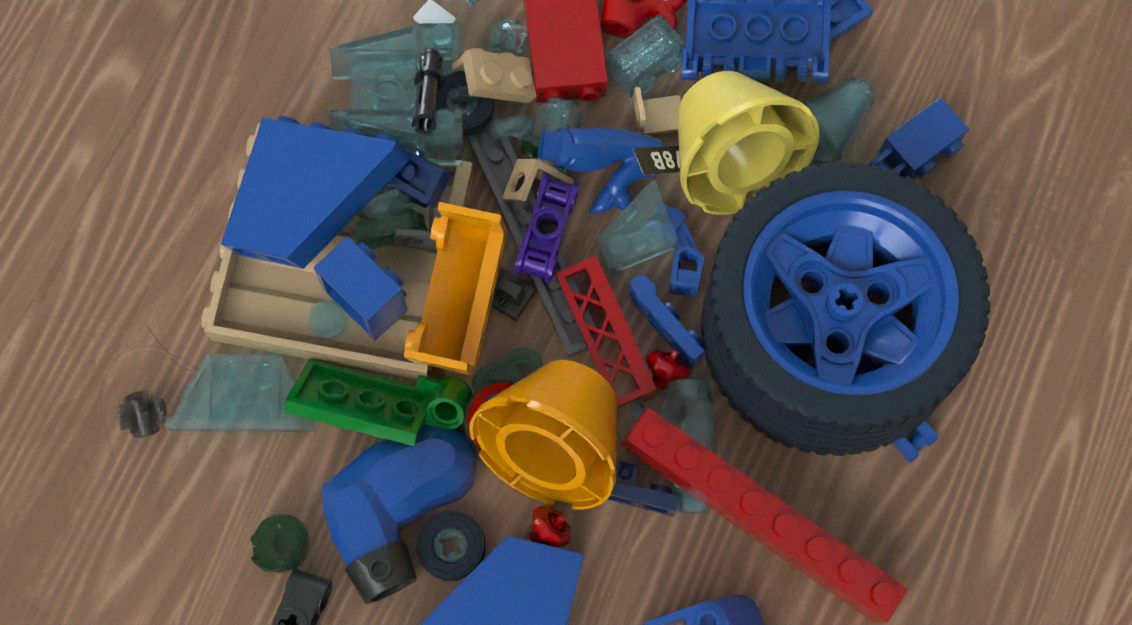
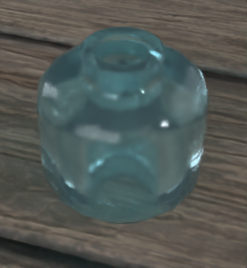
(555, 115)

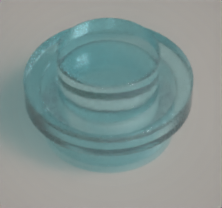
(327, 319)

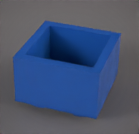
(362, 287)

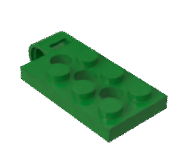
(429, 402)

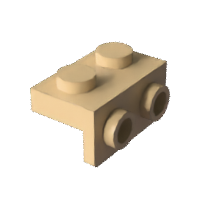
(497, 75)

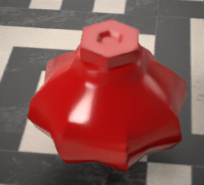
(667, 367)
(549, 527)

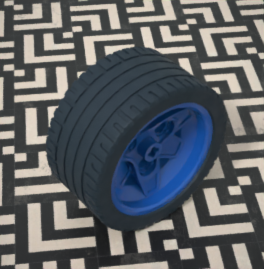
(862, 217)

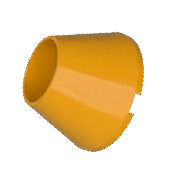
(552, 435)

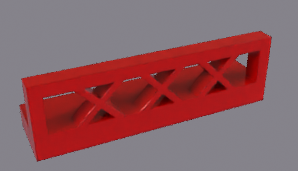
(617, 324)

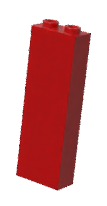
(566, 49)

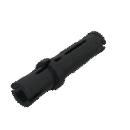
(428, 82)

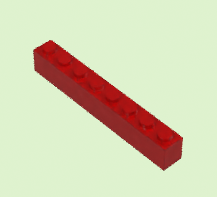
(764, 516)

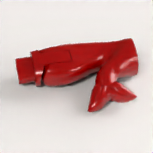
(625, 17)

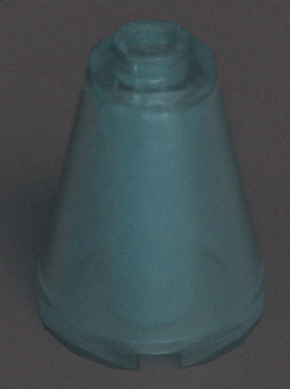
(839, 117)

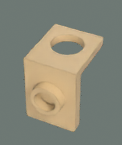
(656, 114)
(530, 168)

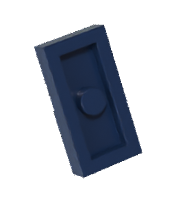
(422, 179)
(655, 499)

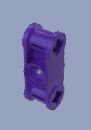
(541, 251)

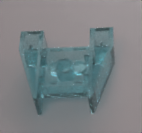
(385, 90)

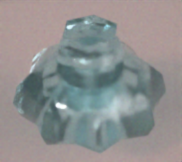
(507, 37)

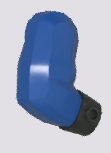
(387, 491)

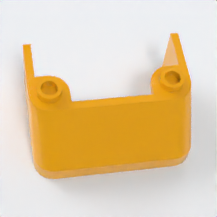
(460, 289)

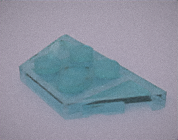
(238, 396)

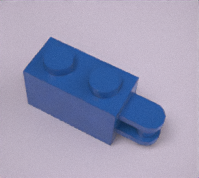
(923, 141)

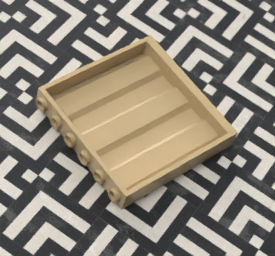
(270, 303)

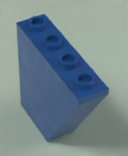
(306, 188)
(514, 586)

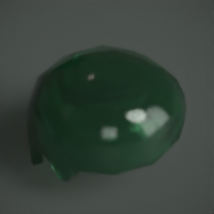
(280, 543)

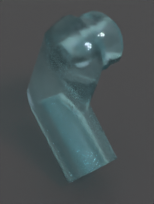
(514, 125)

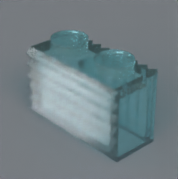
(645, 56)

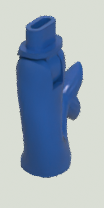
(595, 149)

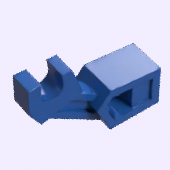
(685, 281)

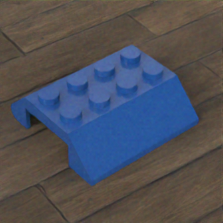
(758, 38)

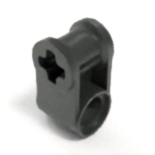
(303, 599)

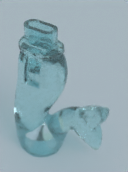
(692, 403)

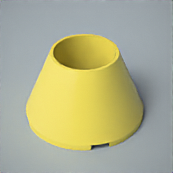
(739, 139)

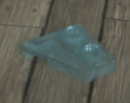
(639, 231)

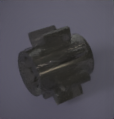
(141, 414)

